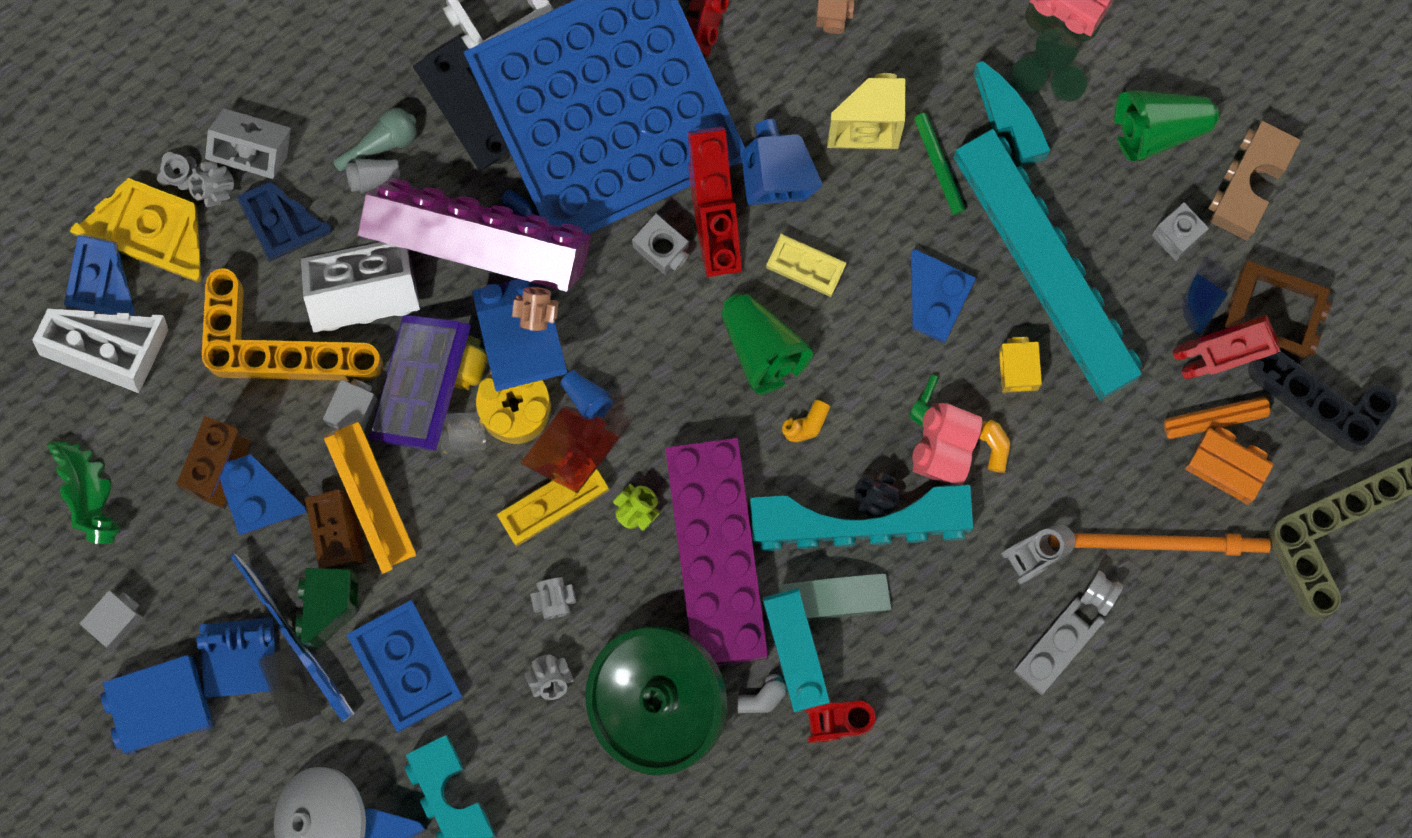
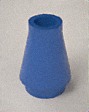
(587, 396)

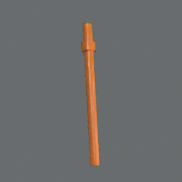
(1229, 544)

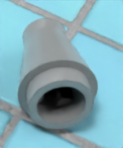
(368, 173)

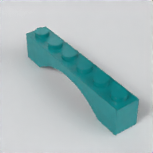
(784, 521)

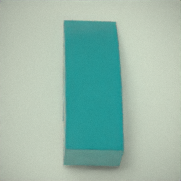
(1010, 116)

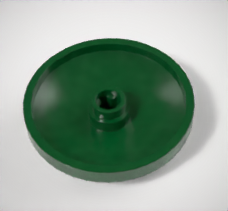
(656, 700)

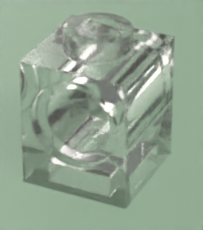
(462, 435)

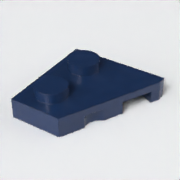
(279, 222)

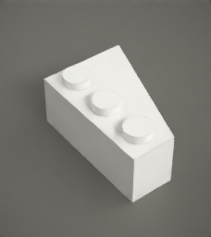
(102, 345)

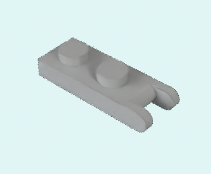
(1057, 648)

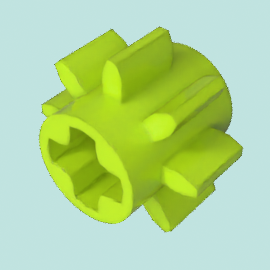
(636, 507)

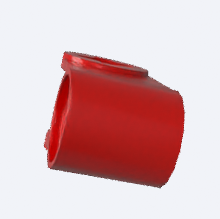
(836, 721)

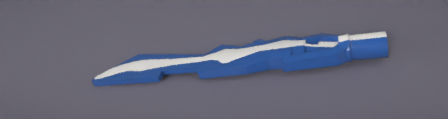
(335, 698)

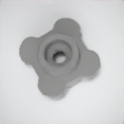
(169, 163)

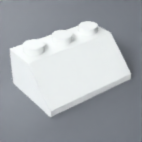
(358, 285)

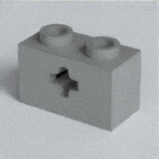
(247, 143)

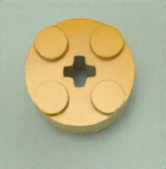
(513, 426)

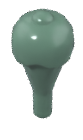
(392, 131)

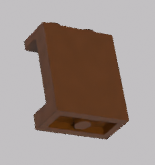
(211, 450)

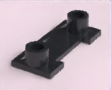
(462, 104)

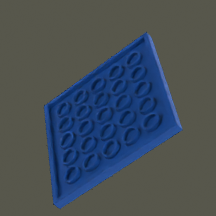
(601, 106)

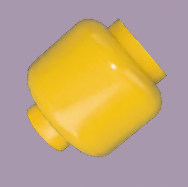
(472, 364)

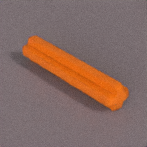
(1217, 417)

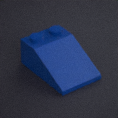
(515, 353)

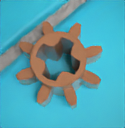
(535, 308)

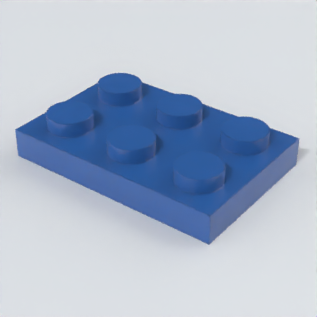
(404, 666)

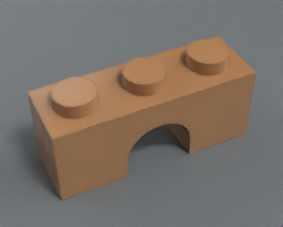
(1238, 207)

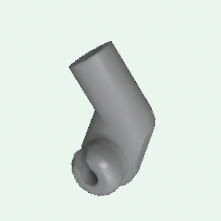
(766, 699)

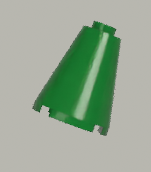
(1161, 121)
(763, 344)

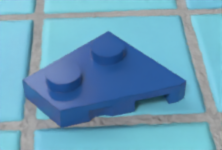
(98, 278)

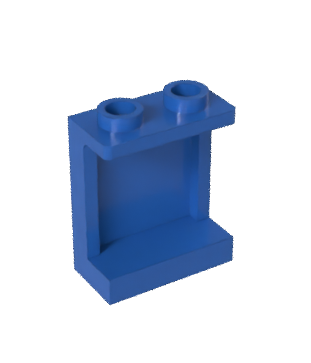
(156, 704)

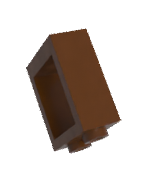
(1319, 311)

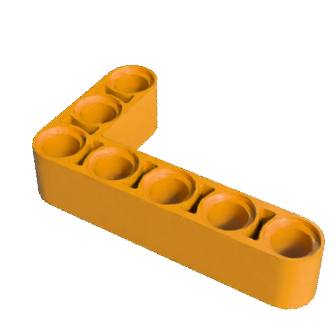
(275, 351)

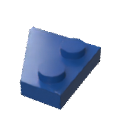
(936, 295)
(256, 496)

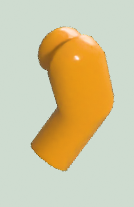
(806, 427)
(999, 444)

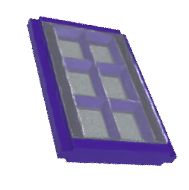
(419, 382)

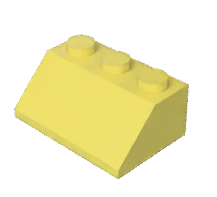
(870, 116)

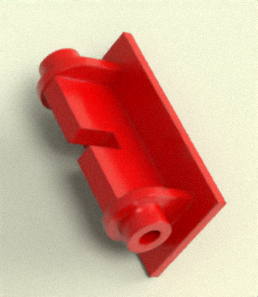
(706, 25)

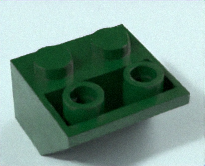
(328, 604)

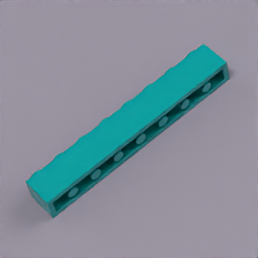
(1047, 264)

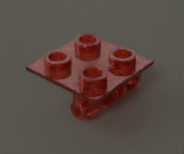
(570, 449)

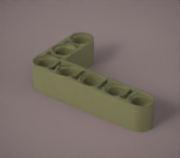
(1338, 517)

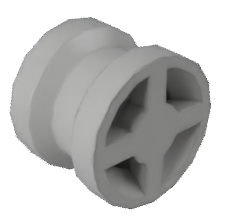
(1101, 593)

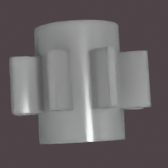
(211, 183)
(553, 598)
(549, 677)

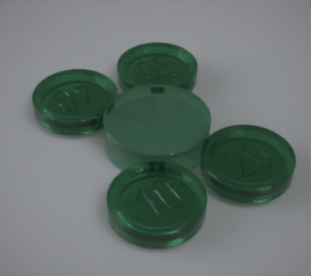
(1053, 51)

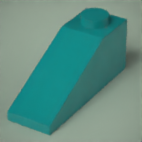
(796, 650)

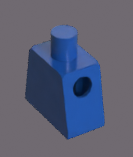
(778, 167)

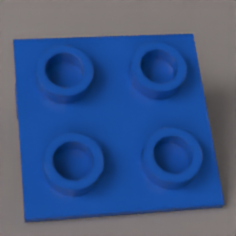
(232, 654)

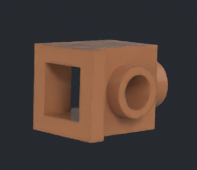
(833, 13)

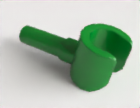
(921, 407)

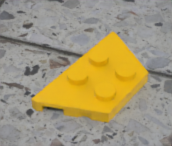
(148, 227)

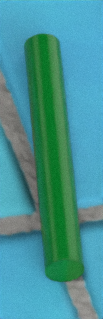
(939, 164)

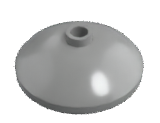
(319, 805)

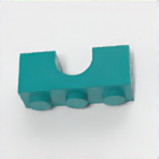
(432, 768)

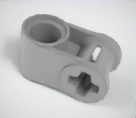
(1035, 555)

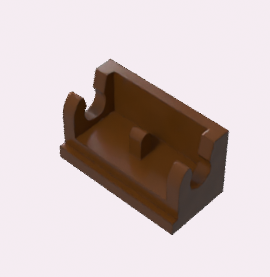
(335, 530)

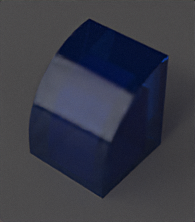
(1201, 303)

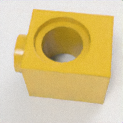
(1020, 365)

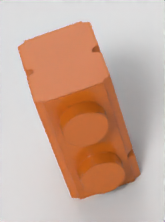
(1229, 465)

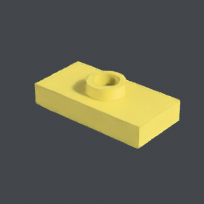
(806, 265)

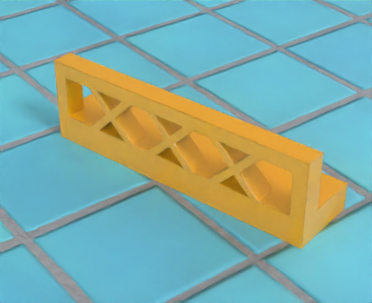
(369, 495)

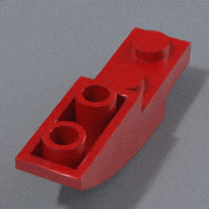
(713, 201)

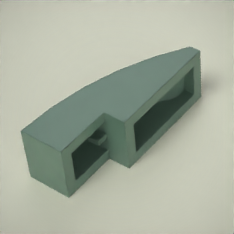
(842, 596)

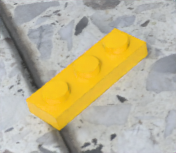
(548, 507)

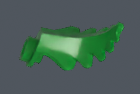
(84, 491)

